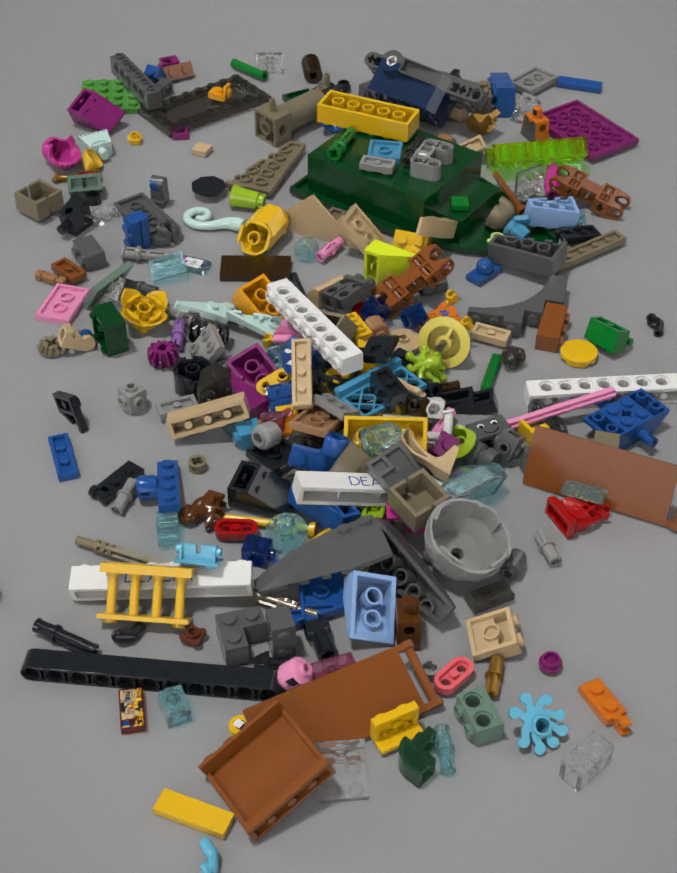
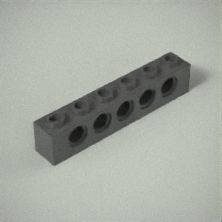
(136, 81)

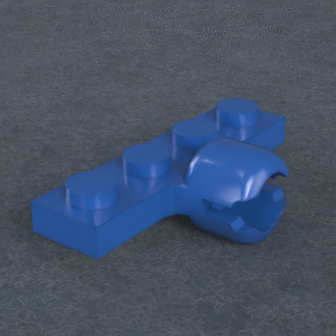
(318, 459)
(163, 486)

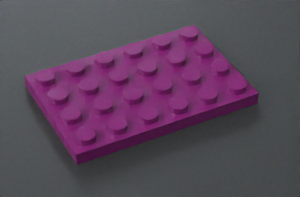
(579, 120)

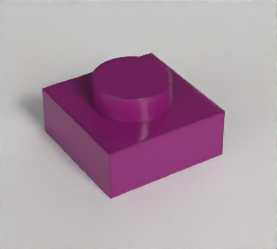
(181, 136)

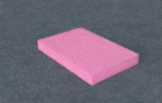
(62, 304)

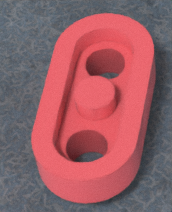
(449, 679)

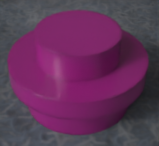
(550, 662)

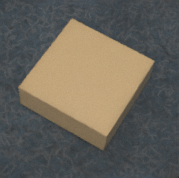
(201, 149)

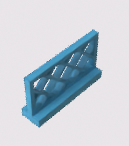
(360, 386)

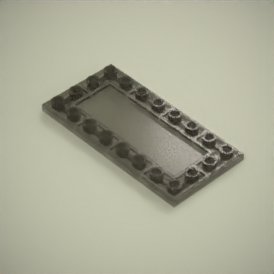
(196, 109)

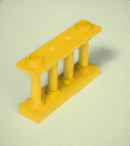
(158, 574)

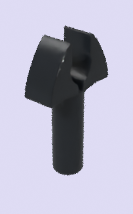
(270, 663)

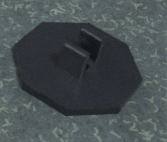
(208, 186)

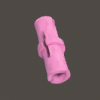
(329, 249)

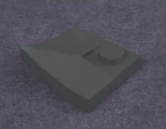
(392, 466)

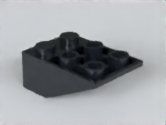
(259, 490)

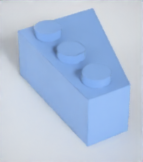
(552, 213)

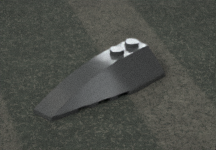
(338, 550)
(413, 575)

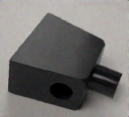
(75, 216)

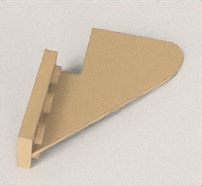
(315, 221)

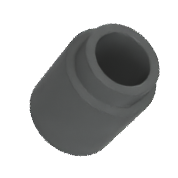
(514, 565)

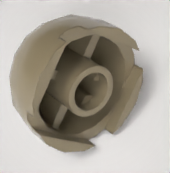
(501, 215)

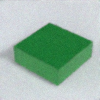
(459, 203)

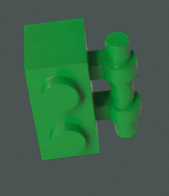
(607, 335)

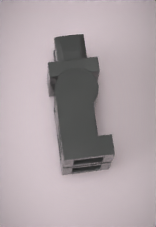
(347, 293)

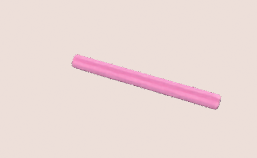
(564, 407)

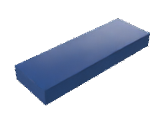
(579, 84)
(63, 457)

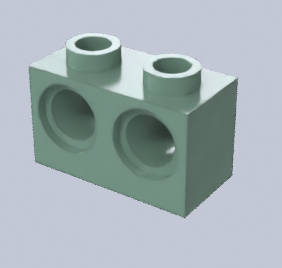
(84, 183)
(475, 711)

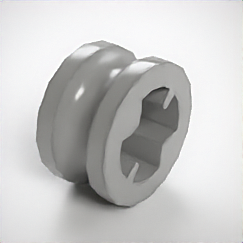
(434, 665)

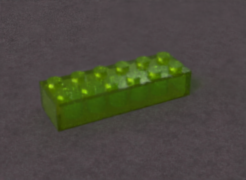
(536, 152)

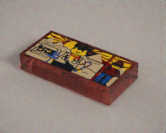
(132, 710)

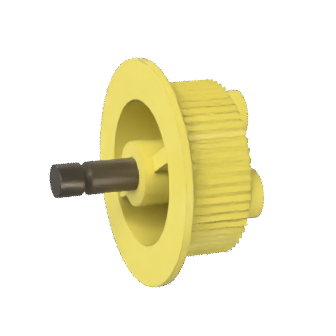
(447, 337)

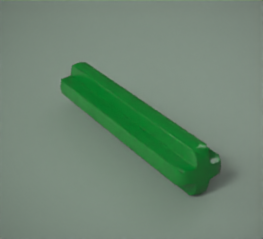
(491, 371)

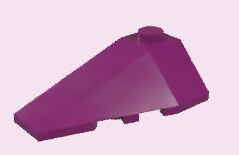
(252, 365)

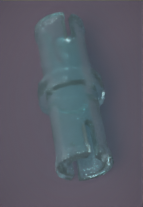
(444, 750)

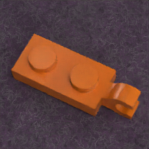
(605, 705)

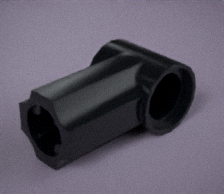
(319, 634)

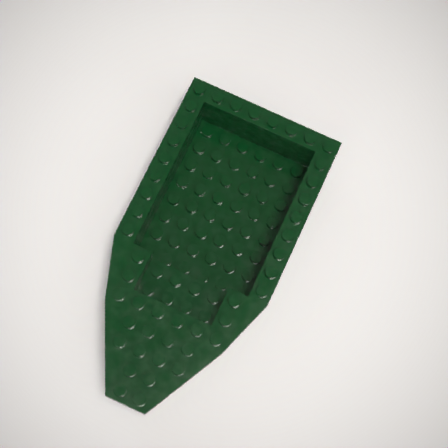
(400, 199)

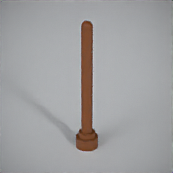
(520, 208)

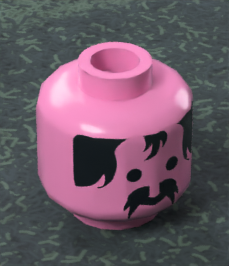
(294, 673)

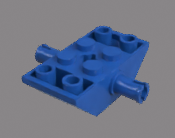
(632, 417)

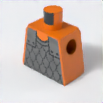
(535, 125)

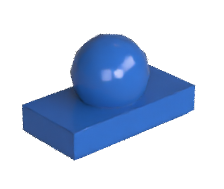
(483, 272)

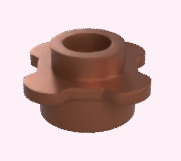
(193, 635)

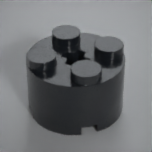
(187, 374)

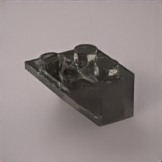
(214, 383)

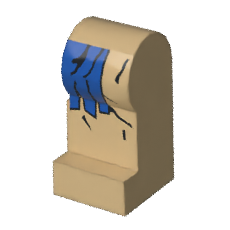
(75, 338)

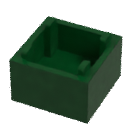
(109, 329)

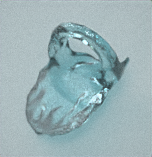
(379, 437)

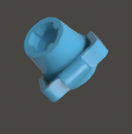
(517, 227)

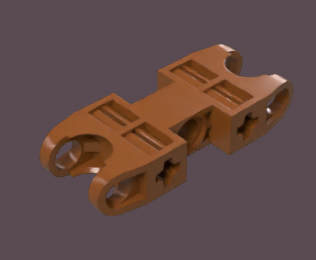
(596, 196)
(413, 279)

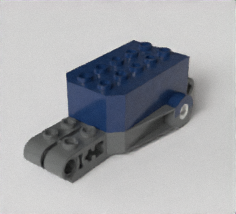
(423, 88)

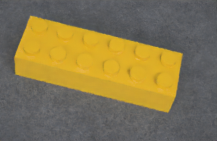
(368, 115)

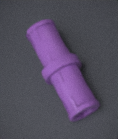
(178, 334)

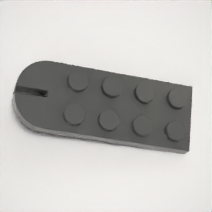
(162, 227)

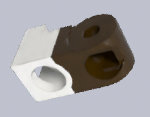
(425, 406)

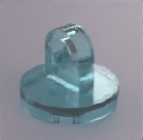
(287, 532)

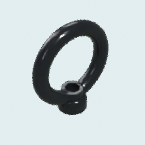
(329, 379)

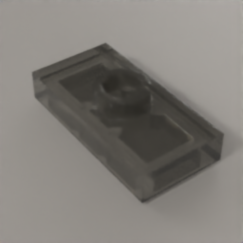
(489, 596)

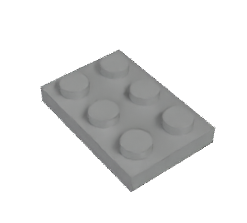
(534, 80)

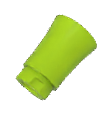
(246, 198)

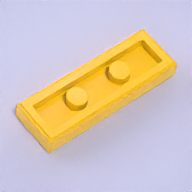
(194, 813)

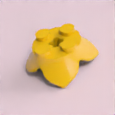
(144, 311)

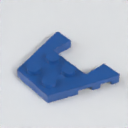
(320, 595)

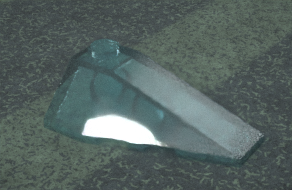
(474, 480)

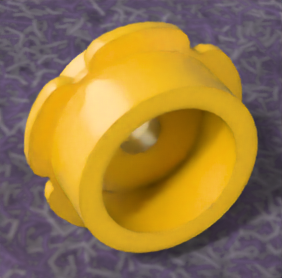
(134, 138)

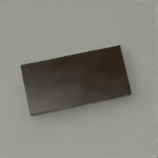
(251, 266)

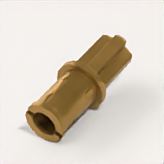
(494, 675)

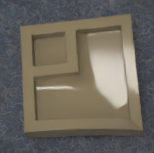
(352, 460)

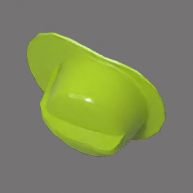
(467, 439)

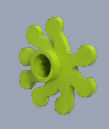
(427, 367)

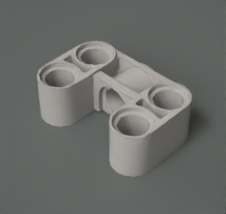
(428, 159)

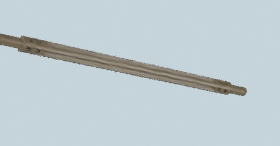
(130, 556)

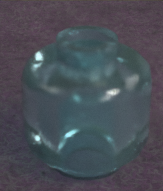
(306, 248)

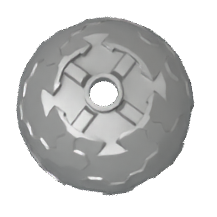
(471, 532)

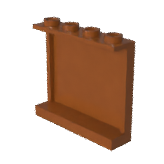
(266, 770)

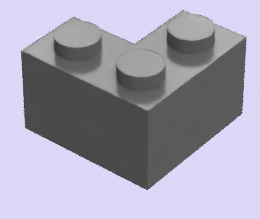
(237, 630)

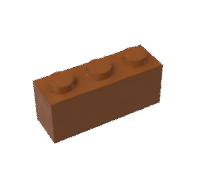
(552, 327)

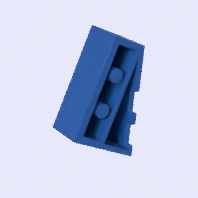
(326, 515)

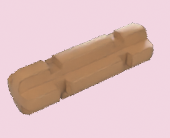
(49, 277)

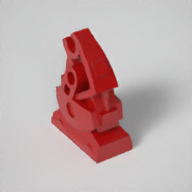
(575, 514)

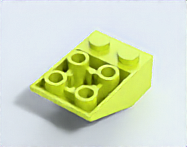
(383, 259)

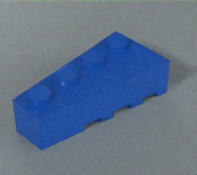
(503, 94)

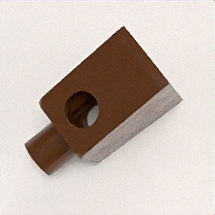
(408, 615)

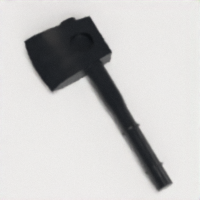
(379, 348)

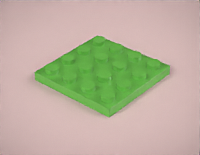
(114, 92)

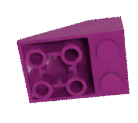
(95, 111)

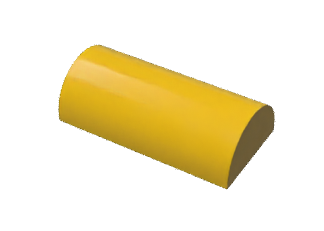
(417, 425)

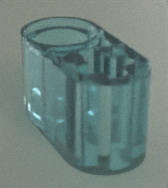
(167, 528)

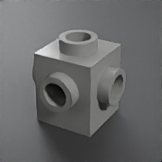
(132, 397)

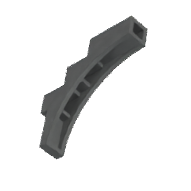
(525, 312)

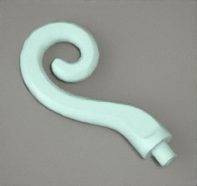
(204, 215)

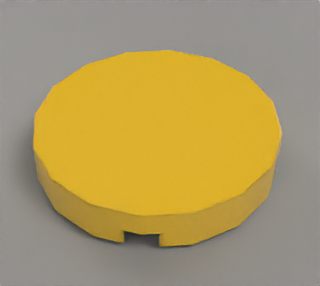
(578, 353)

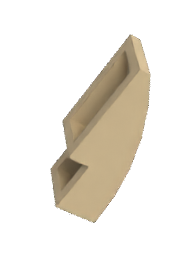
(436, 227)

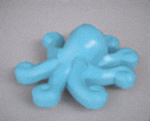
(538, 723)

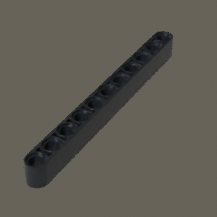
(151, 674)

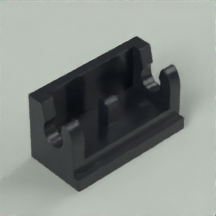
(388, 388)

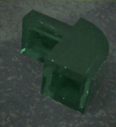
(414, 760)

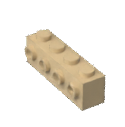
(208, 415)

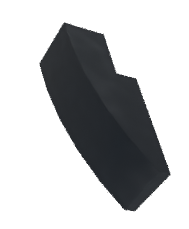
(470, 402)

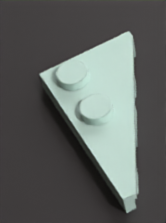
(208, 310)
(258, 322)

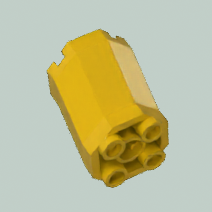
(263, 230)

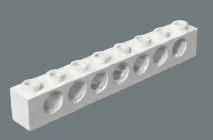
(313, 324)
(556, 391)

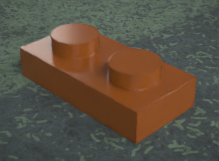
(179, 71)
(69, 270)

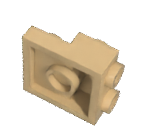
(495, 634)

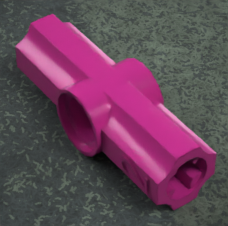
(550, 172)

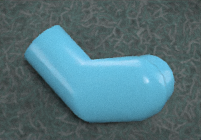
(211, 854)

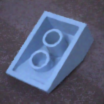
(370, 606)

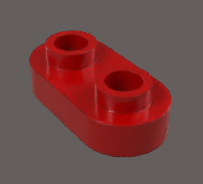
(235, 528)

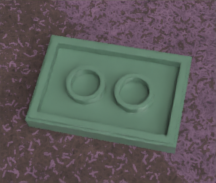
(102, 286)

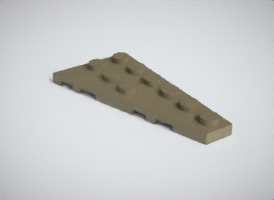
(269, 173)

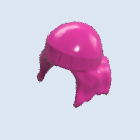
(61, 152)

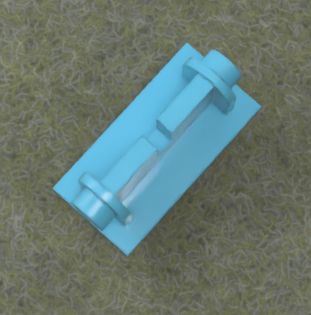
(207, 557)

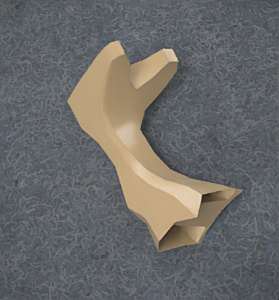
(439, 466)

